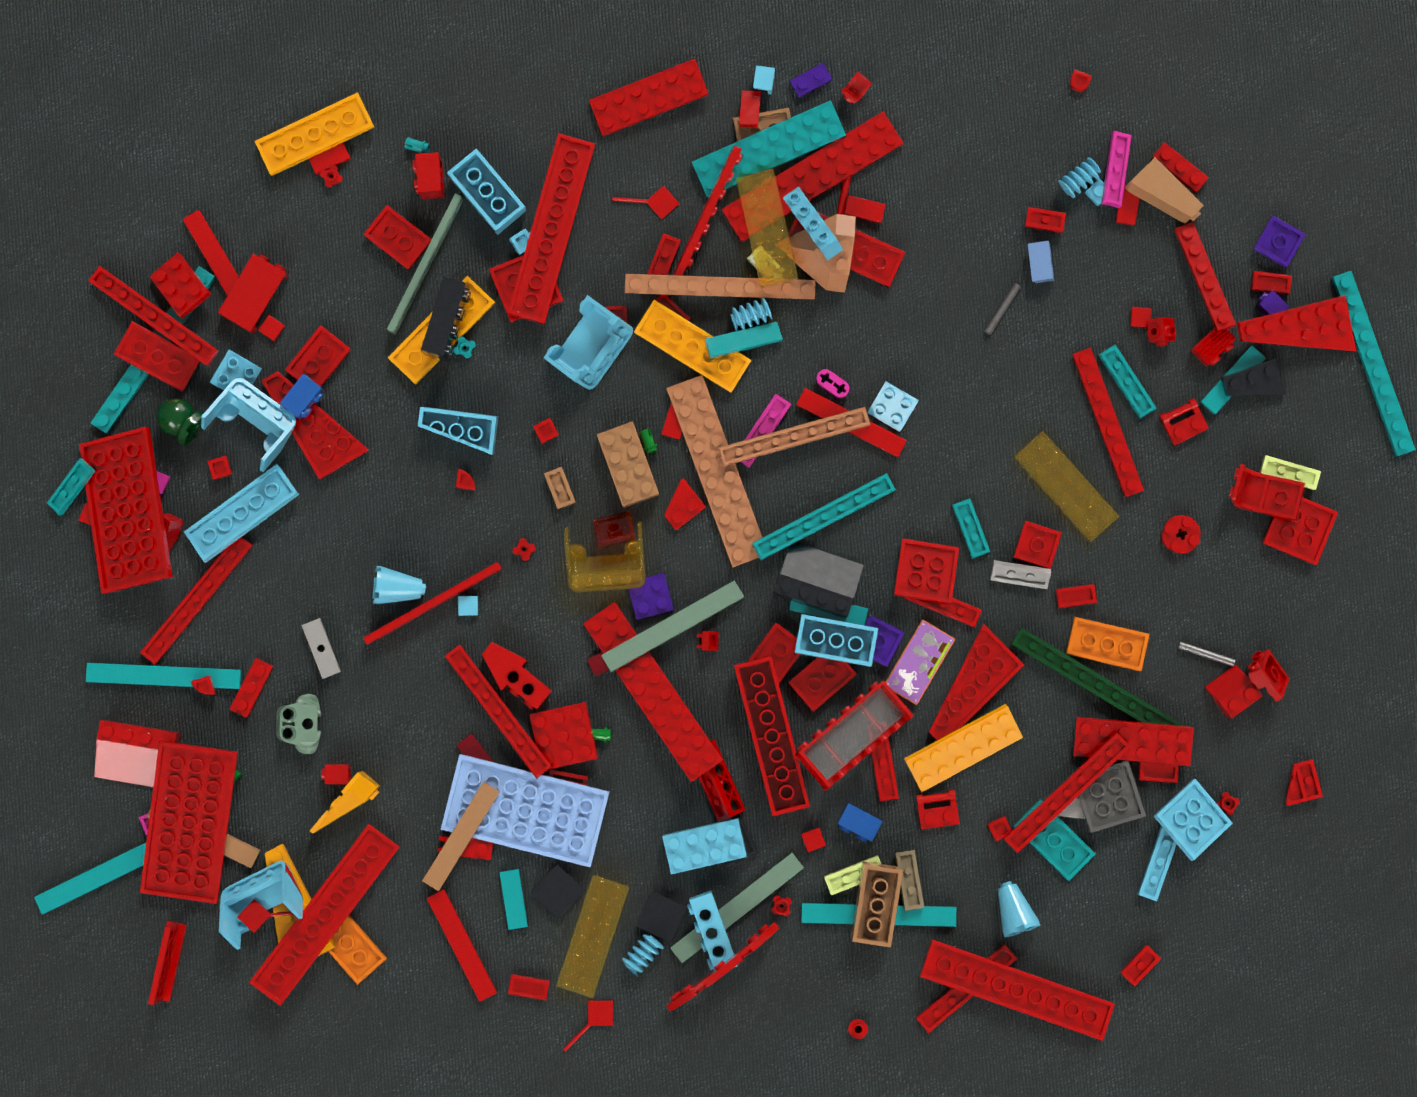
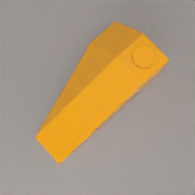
(355, 793)

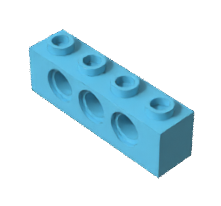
(813, 223)
(707, 902)

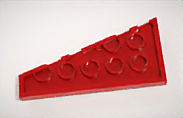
(1314, 325)
(319, 435)
(978, 680)

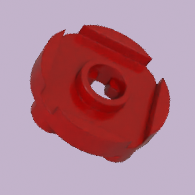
(1190, 540)

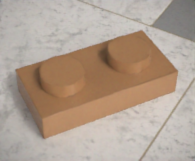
(559, 488)

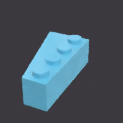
(464, 427)

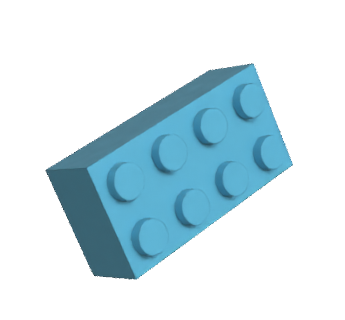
(486, 191)
(836, 640)
(704, 845)

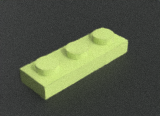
(1288, 470)
(846, 877)

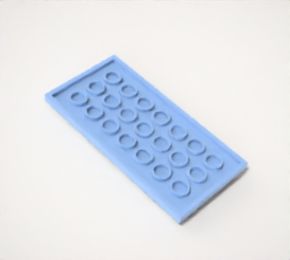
(530, 813)

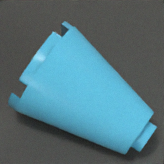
(395, 586)
(1015, 911)

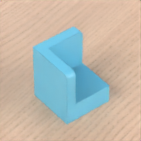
(764, 78)

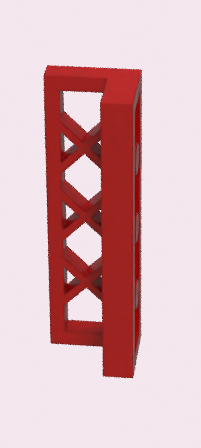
(718, 798)

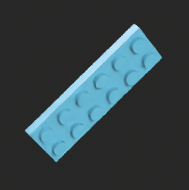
(241, 513)

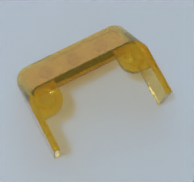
(608, 571)

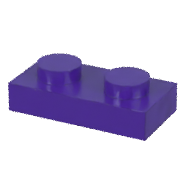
(811, 80)

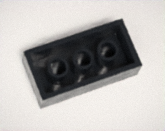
(445, 319)

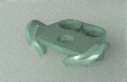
(304, 740)

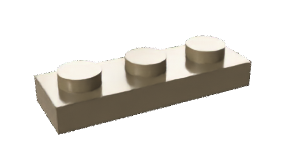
(910, 882)

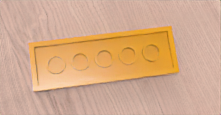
(314, 134)
(687, 345)
(409, 356)
(963, 748)

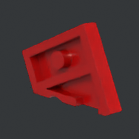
(683, 505)
(1303, 783)

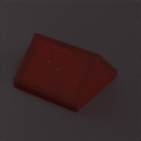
(614, 529)

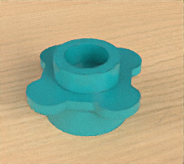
(459, 347)

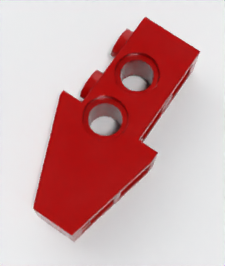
(502, 663)

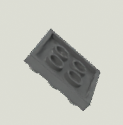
(1111, 799)

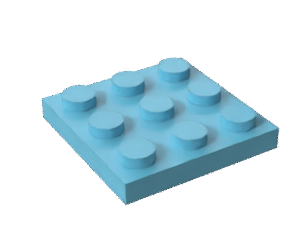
(1193, 819)

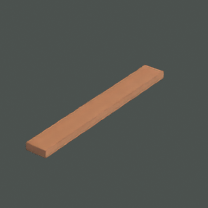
(794, 436)

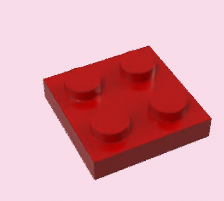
(1037, 545)

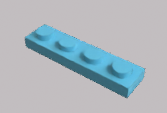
(1157, 866)

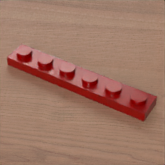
(1205, 277)

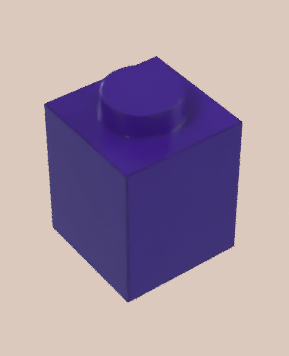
(1270, 303)

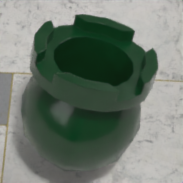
(178, 419)

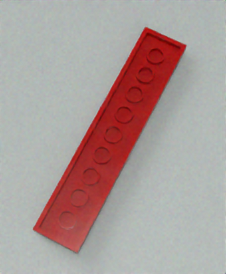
(828, 166)
(551, 229)
(656, 696)
(324, 914)
(1017, 990)

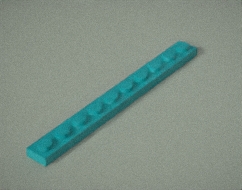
(1374, 366)
(135, 377)

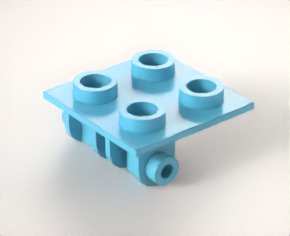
(234, 367)
(892, 406)

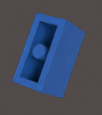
(302, 397)
(859, 822)

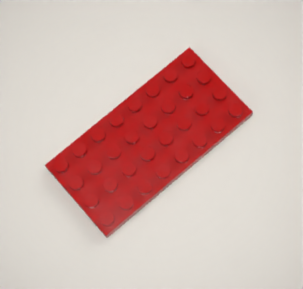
(126, 511)
(188, 822)

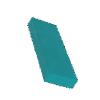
(71, 487)
(971, 528)
(513, 899)

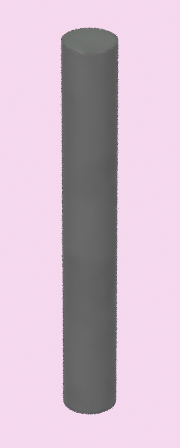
(1002, 309)
(1207, 654)

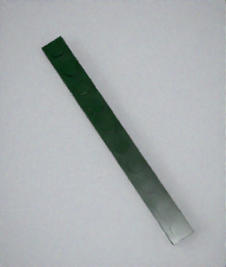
(1089, 679)

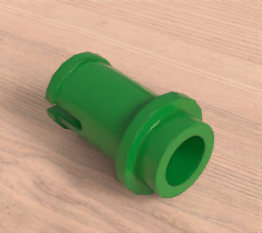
(648, 441)
(602, 734)

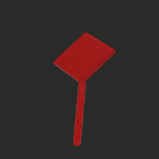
(661, 202)
(255, 915)
(599, 1014)

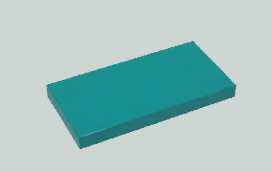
(1060, 846)

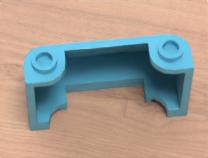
(591, 344)

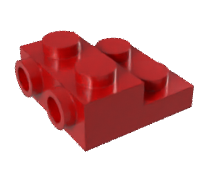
(1268, 673)

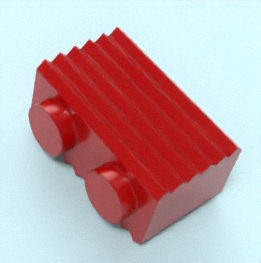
(1212, 345)

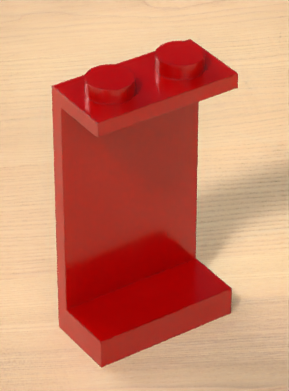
(252, 292)

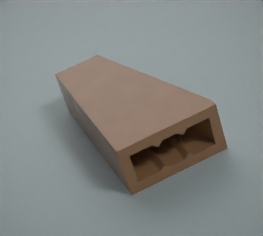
(1164, 191)

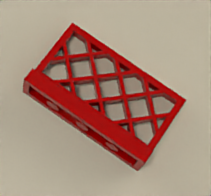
(167, 962)

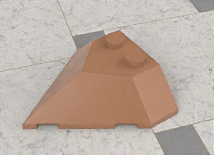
(832, 273)

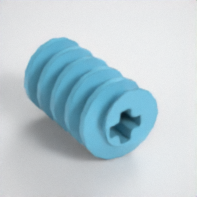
(1080, 177)
(750, 314)
(642, 954)

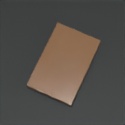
(766, 120)

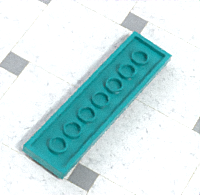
(773, 146)

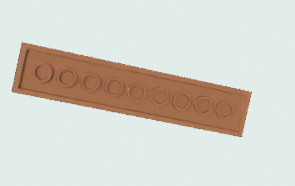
(720, 483)

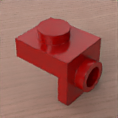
(856, 88)

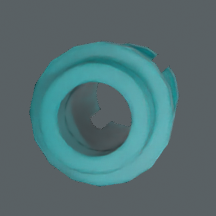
(417, 146)

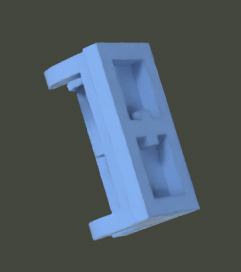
(1041, 262)

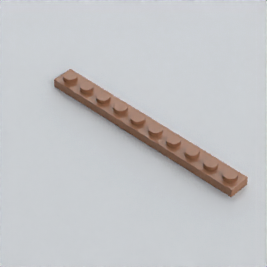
(716, 286)

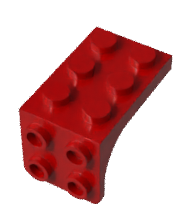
(1266, 494)

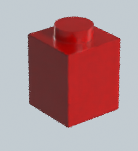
(336, 773)

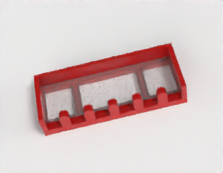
(853, 734)

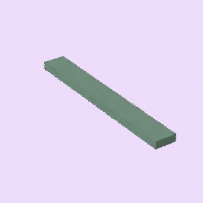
(425, 263)
(672, 626)
(741, 904)

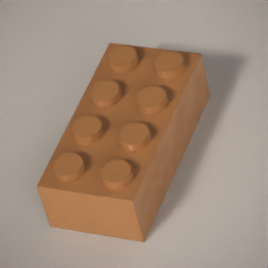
(628, 464)
(876, 904)

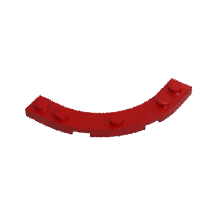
(722, 967)

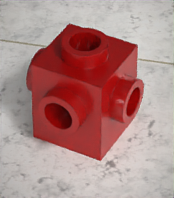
(1161, 331)

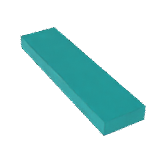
(743, 340)
(1127, 381)
(1216, 397)
(856, 615)

